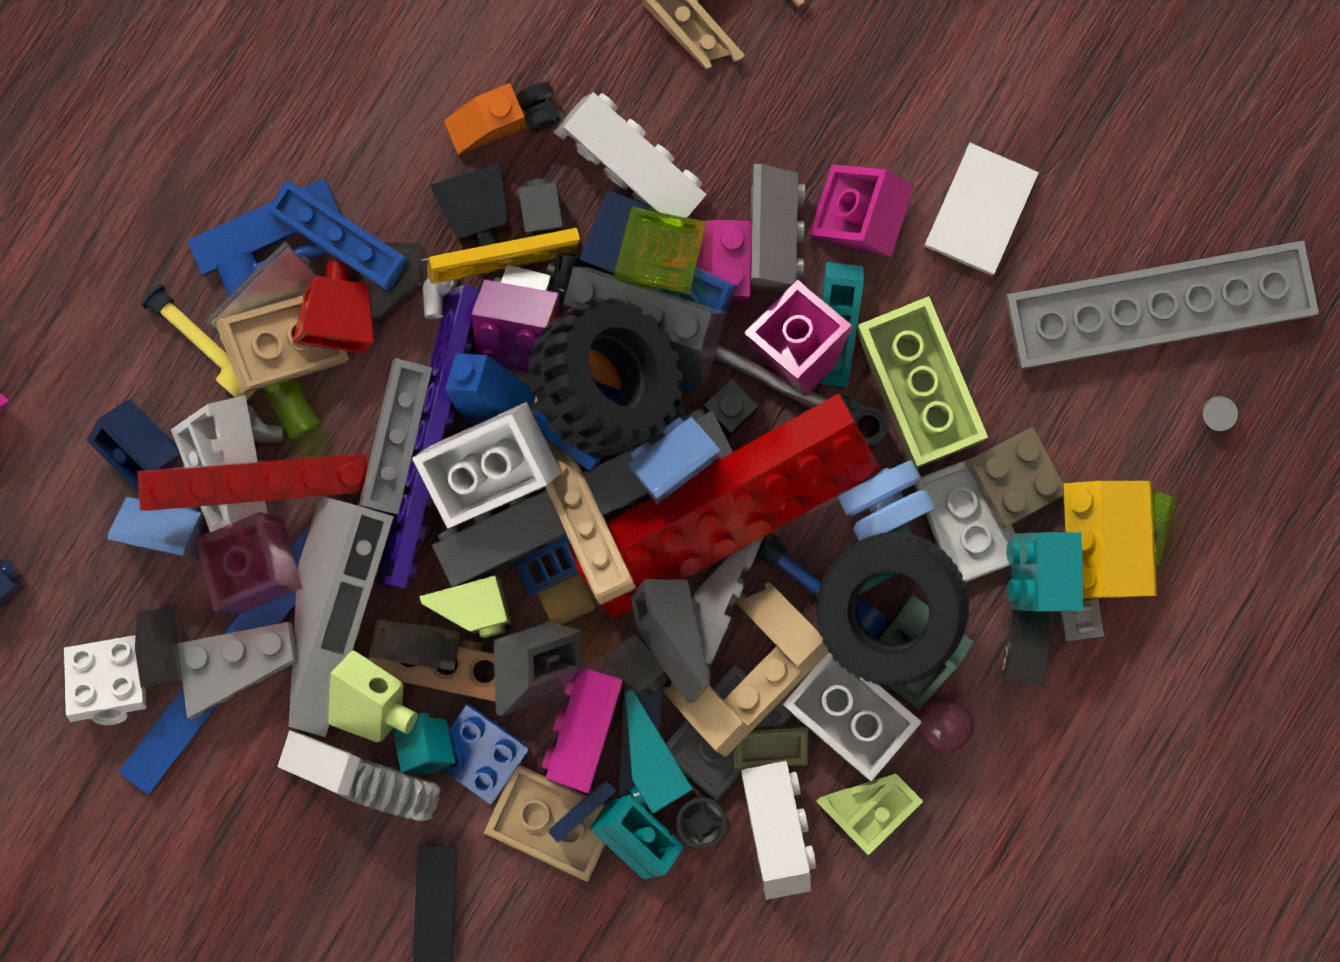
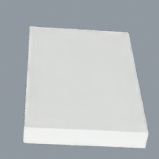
(981, 209)
(964, 522)

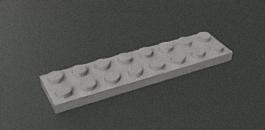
(1162, 305)

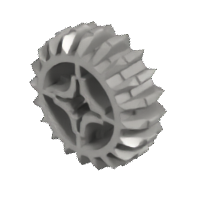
(394, 791)

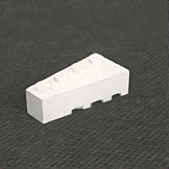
(630, 157)

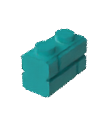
(636, 837)

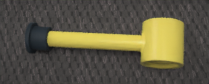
(163, 305)

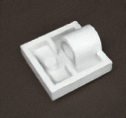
(102, 681)

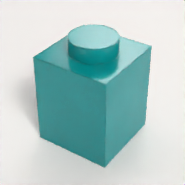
(425, 746)

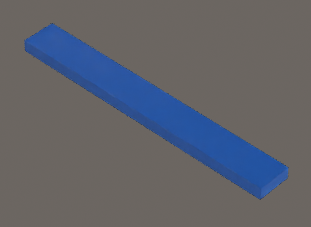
(173, 730)

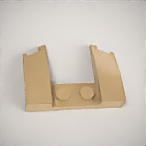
(695, 29)
(797, 652)

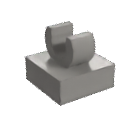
(1083, 623)

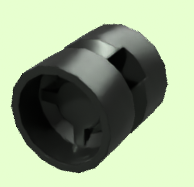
(701, 822)

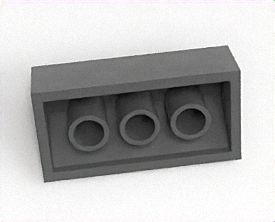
(690, 325)

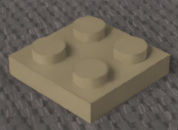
(1016, 477)

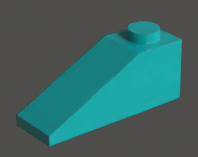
(843, 293)
(652, 764)

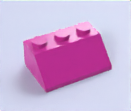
(582, 729)

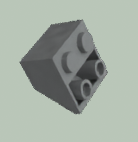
(535, 665)

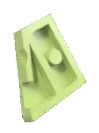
(871, 809)

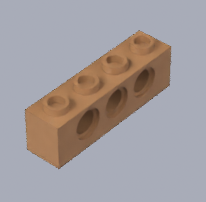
(462, 681)

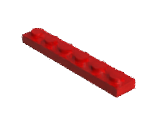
(251, 481)

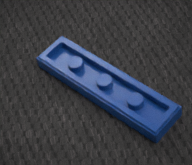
(249, 232)
(338, 235)

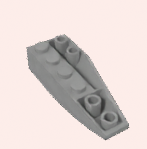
(336, 585)

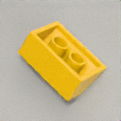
(1115, 536)

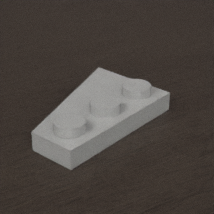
(230, 662)

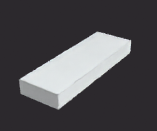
(319, 763)

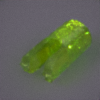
(292, 408)
(1162, 513)

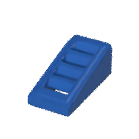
(525, 573)

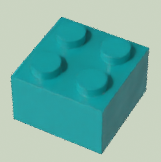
(1045, 571)

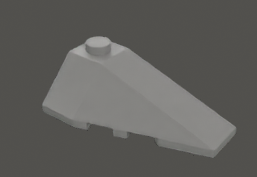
(716, 592)

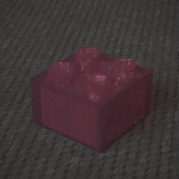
(248, 563)

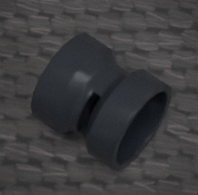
(540, 107)

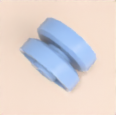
(886, 502)

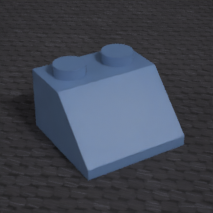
(674, 458)
(159, 530)

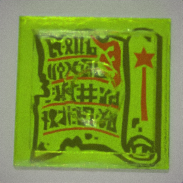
(660, 250)

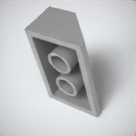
(775, 228)

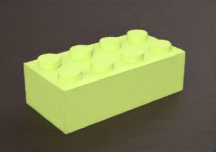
(921, 383)

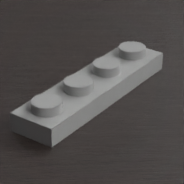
(395, 436)

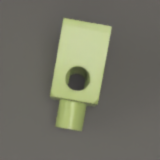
(367, 700)

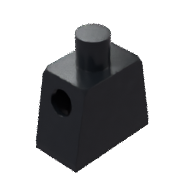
(475, 205)

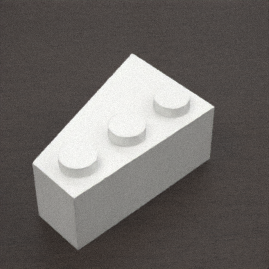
(215, 437)
(778, 829)

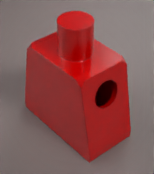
(335, 312)

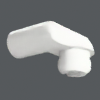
(433, 297)

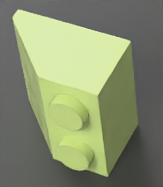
(474, 606)

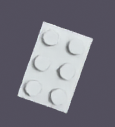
(487, 465)
(851, 716)

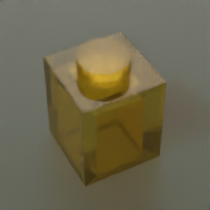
(568, 600)

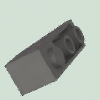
(669, 628)

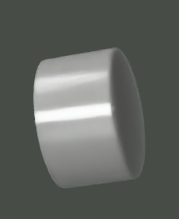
(1220, 413)

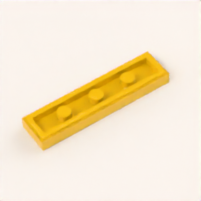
(498, 255)

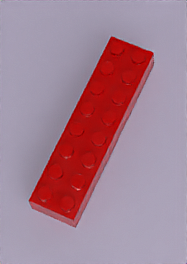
(741, 498)

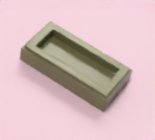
(772, 746)

